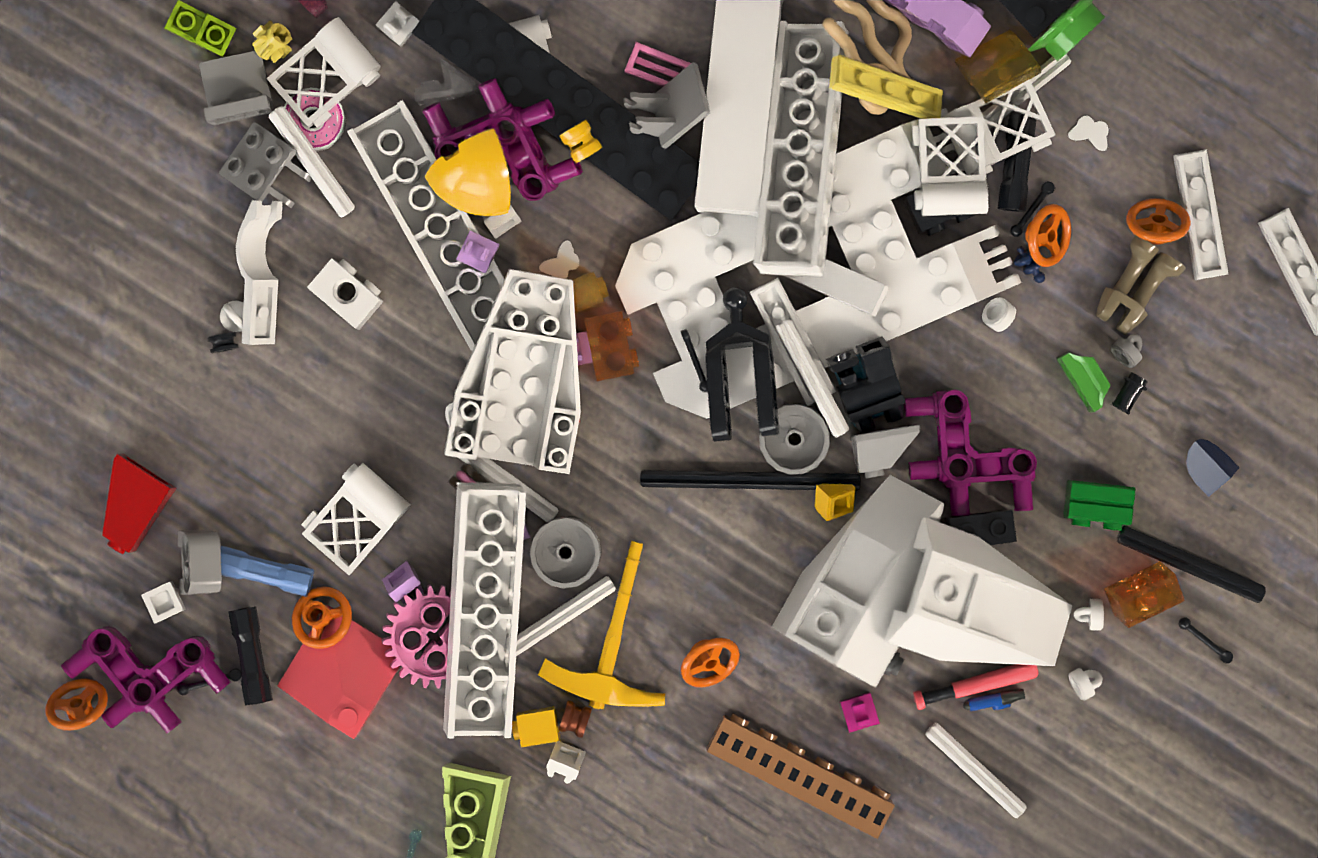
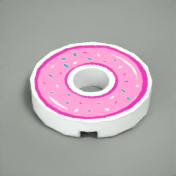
(327, 133)

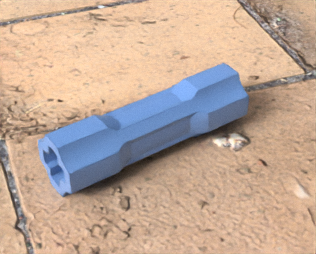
(287, 577)

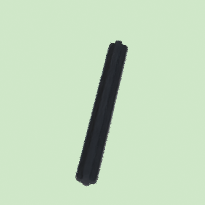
(1191, 564)

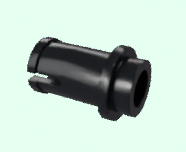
(1129, 393)

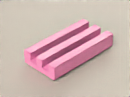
(638, 47)

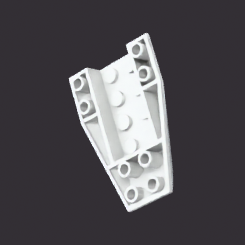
(521, 379)
(858, 581)
(977, 605)

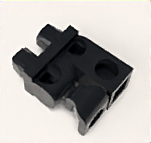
(872, 394)

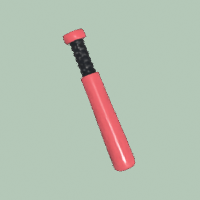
(987, 681)

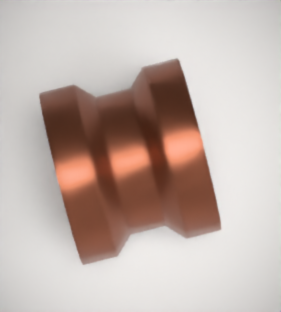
(575, 719)

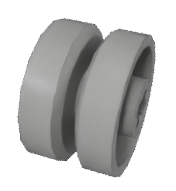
(814, 440)
(551, 564)

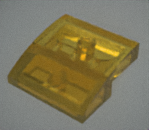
(998, 66)

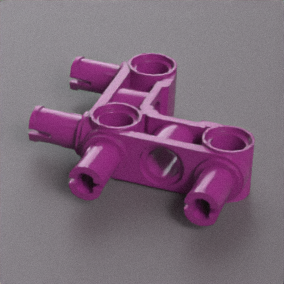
(518, 146)
(955, 443)
(128, 672)

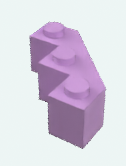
(952, 21)

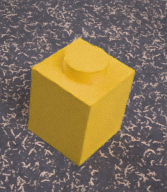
(536, 727)

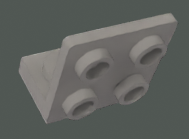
(235, 88)

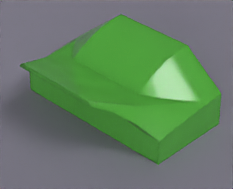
(1086, 379)

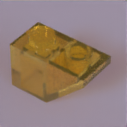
(589, 292)

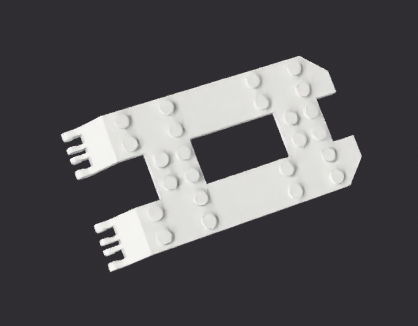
(682, 264)

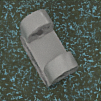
(200, 562)

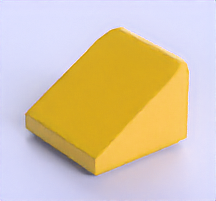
(834, 500)

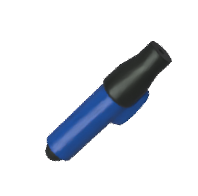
(996, 701)

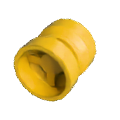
(579, 134)

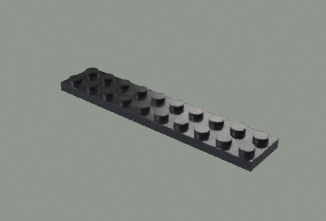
(529, 74)

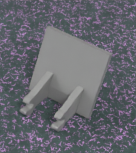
(676, 107)
(258, 163)

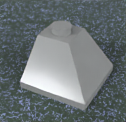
(881, 448)

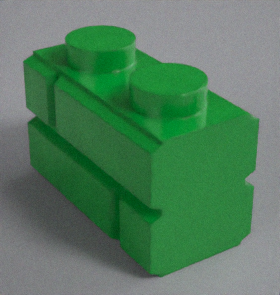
(1099, 503)

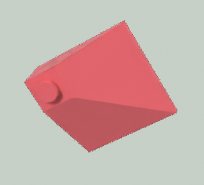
(341, 680)

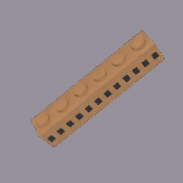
(800, 775)

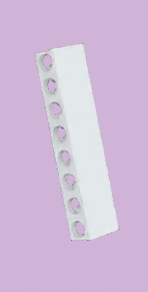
(738, 106)
(799, 154)
(436, 230)
(484, 609)

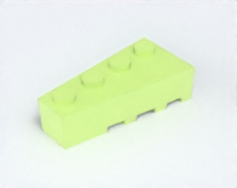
(473, 810)

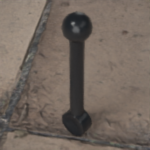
(1047, 188)
(703, 382)
(1225, 656)
(183, 688)

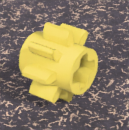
(272, 41)

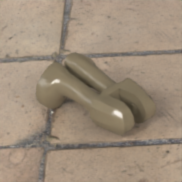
(1162, 267)

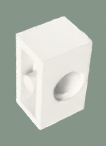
(328, 285)

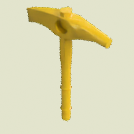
(601, 685)

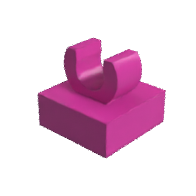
(859, 712)

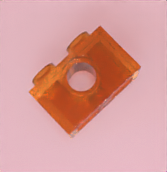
(1144, 594)

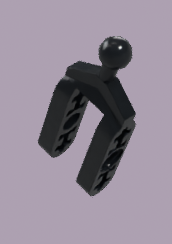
(737, 336)

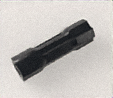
(1016, 168)
(246, 632)

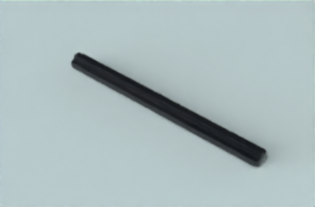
(744, 480)

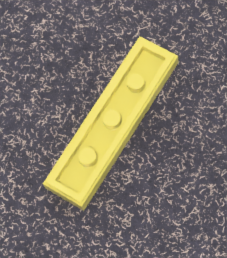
(885, 88)

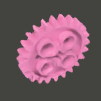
(411, 619)

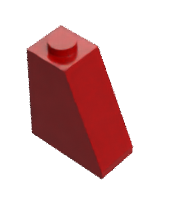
(133, 503)

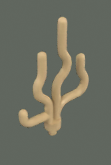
(888, 63)

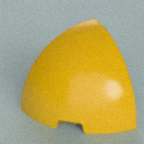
(474, 176)

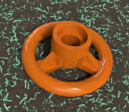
(1157, 227)
(1045, 234)
(310, 609)
(705, 658)
(78, 707)

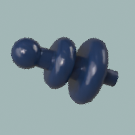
(1025, 258)

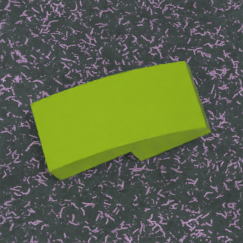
(200, 28)

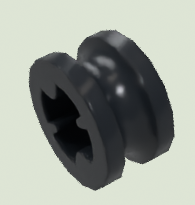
(223, 342)

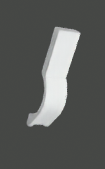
(260, 284)

